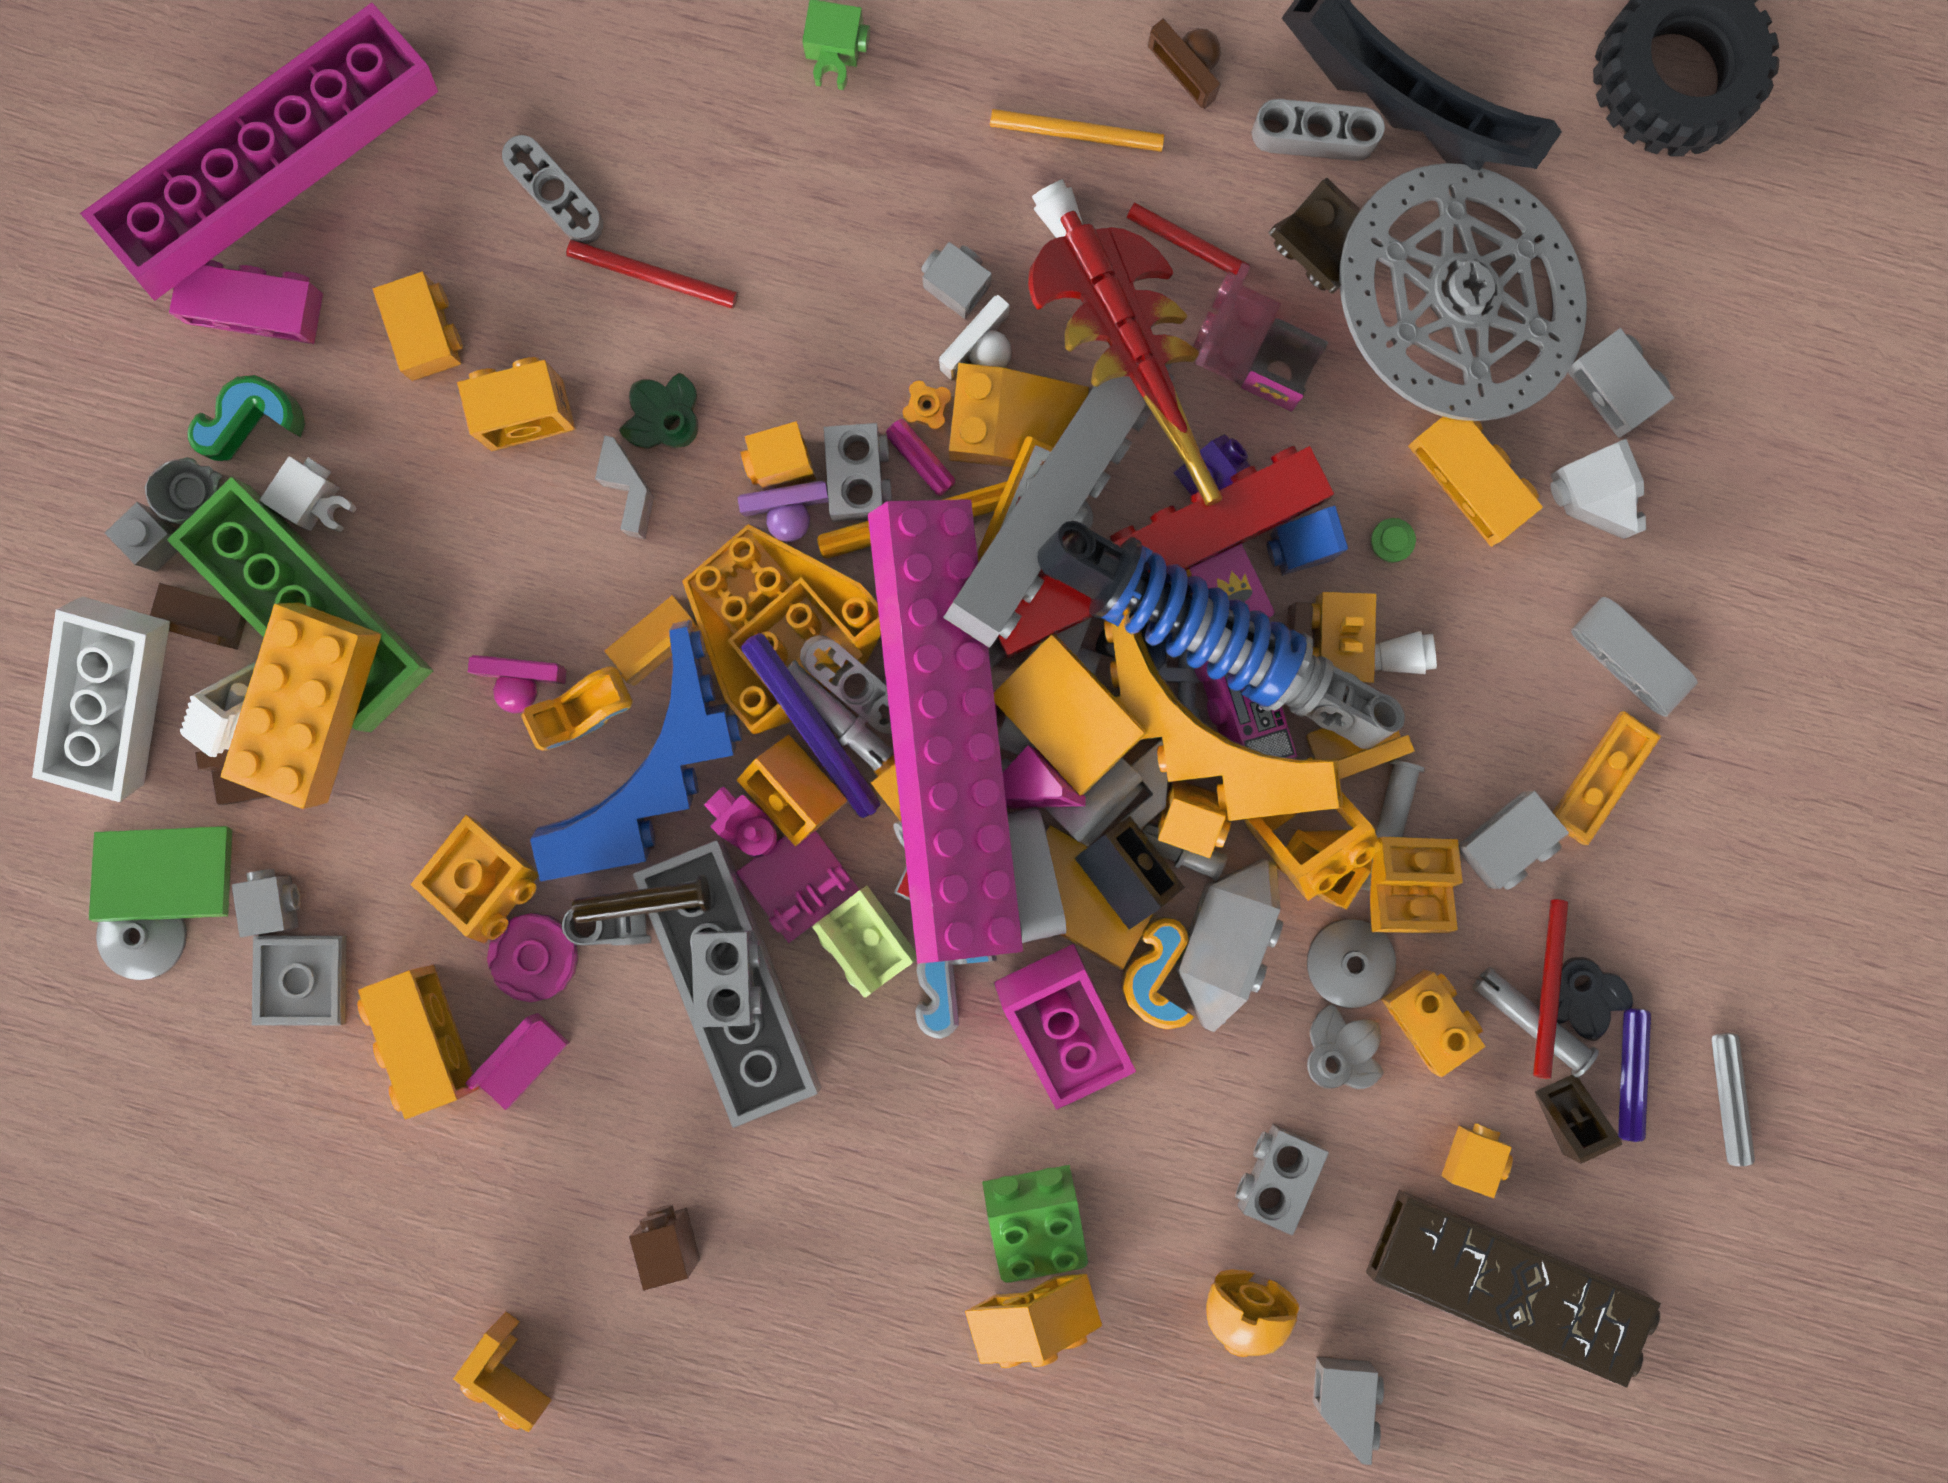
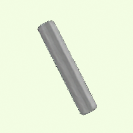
(1733, 1099)

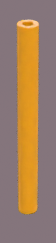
(1077, 130)

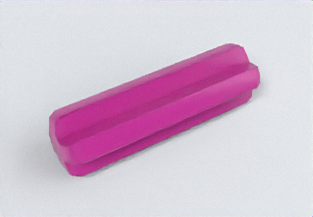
(920, 457)

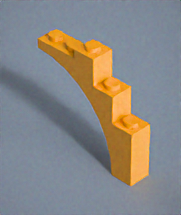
(1252, 780)

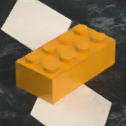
(300, 705)

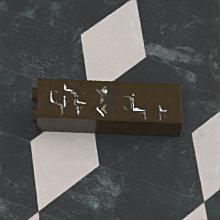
(1514, 1289)

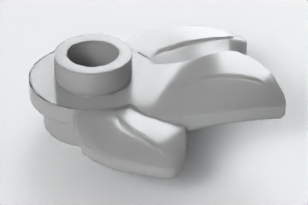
(1350, 1048)

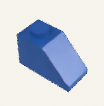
(1307, 541)

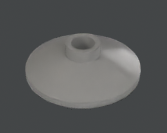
(154, 954)
(1329, 959)

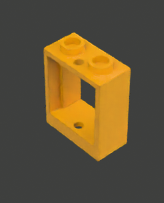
(1330, 864)

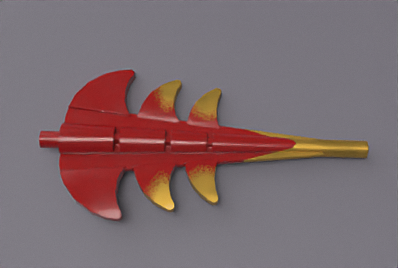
(1101, 272)

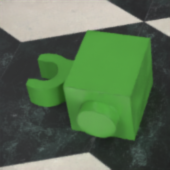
(834, 38)

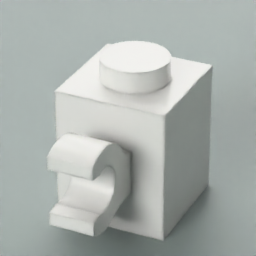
(305, 495)

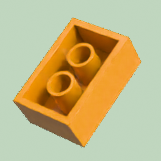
(416, 1040)

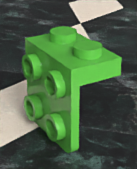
(1035, 1224)

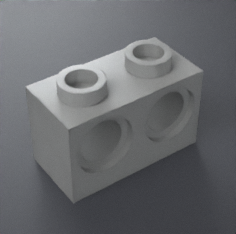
(847, 473)
(711, 977)
(1293, 1182)

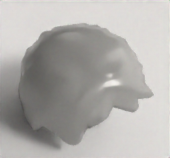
(180, 489)

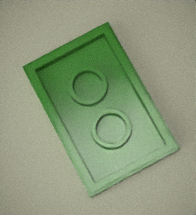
(160, 874)

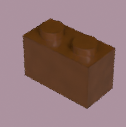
(664, 1247)

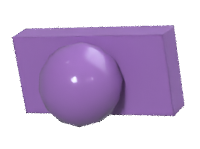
(785, 508)

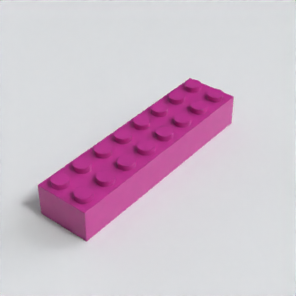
(261, 151)

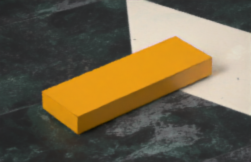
(1605, 777)

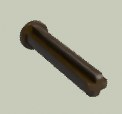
(643, 901)

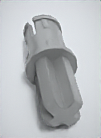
(1208, 866)

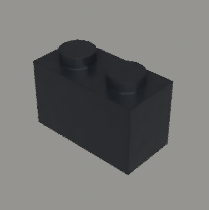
(1129, 872)

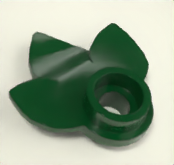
(657, 409)

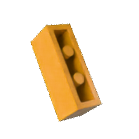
(1477, 477)

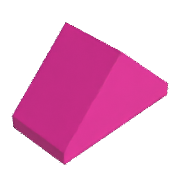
(1035, 783)

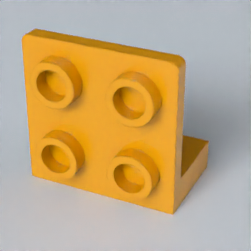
(490, 1381)

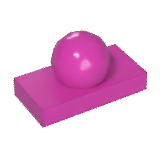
(516, 679)

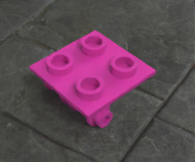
(798, 884)

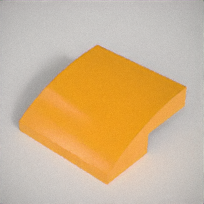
(1415, 885)

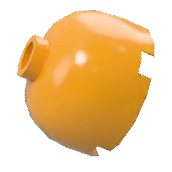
(1248, 1315)

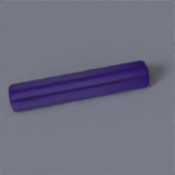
(1634, 1074)

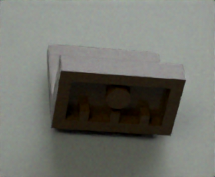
(1317, 234)

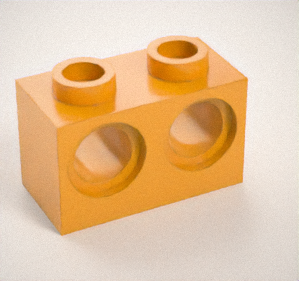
(1193, 819)

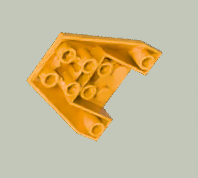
(786, 595)

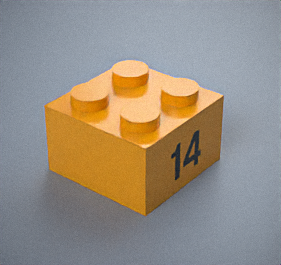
(515, 404)

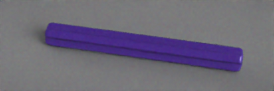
(810, 725)

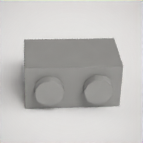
(1621, 382)
(1513, 841)

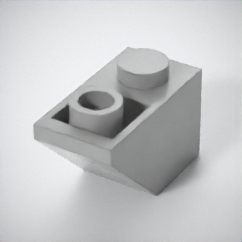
(1347, 1400)

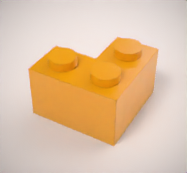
(1035, 1322)

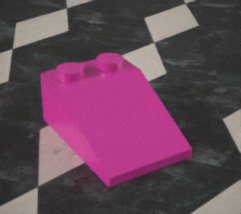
(1064, 1026)

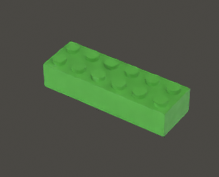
(264, 562)

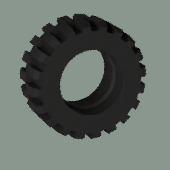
(1657, 114)

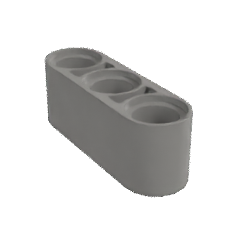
(1336, 120)
(1634, 656)
(1035, 879)

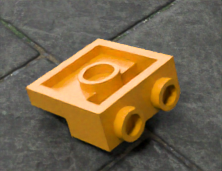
(476, 881)

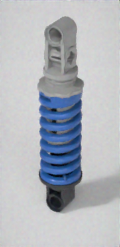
(1258, 654)

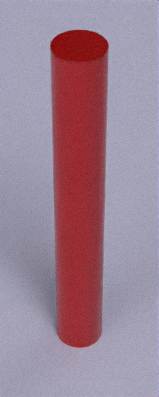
(1184, 239)

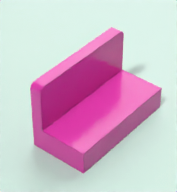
(519, 1060)

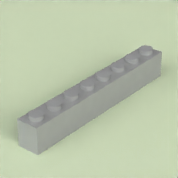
(1053, 497)

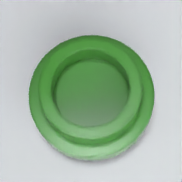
(1393, 540)

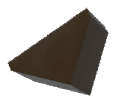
(1576, 1120)

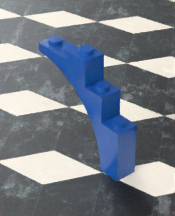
(615, 829)

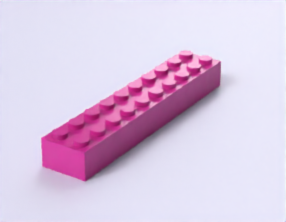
(943, 735)

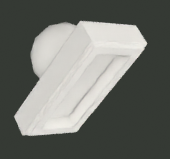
(980, 341)

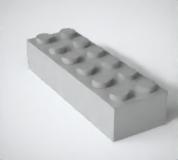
(752, 1065)

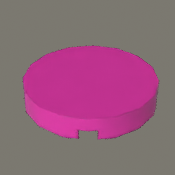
(532, 958)

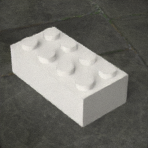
(100, 698)

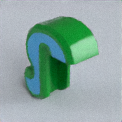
(238, 411)

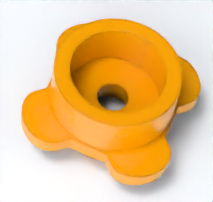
(917, 413)

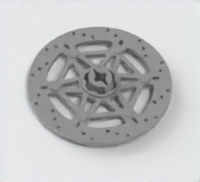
(1463, 292)

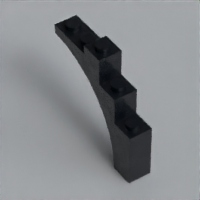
(1411, 95)

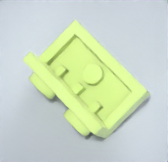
(865, 942)

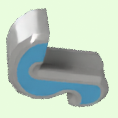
(937, 979)

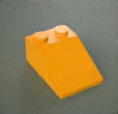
(1002, 407)

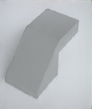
(619, 473)
(1154, 783)

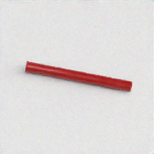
(651, 274)
(1550, 989)

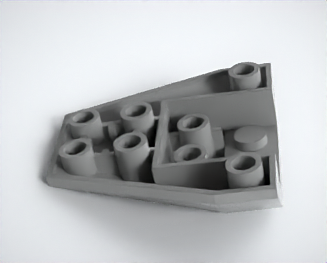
(1229, 941)

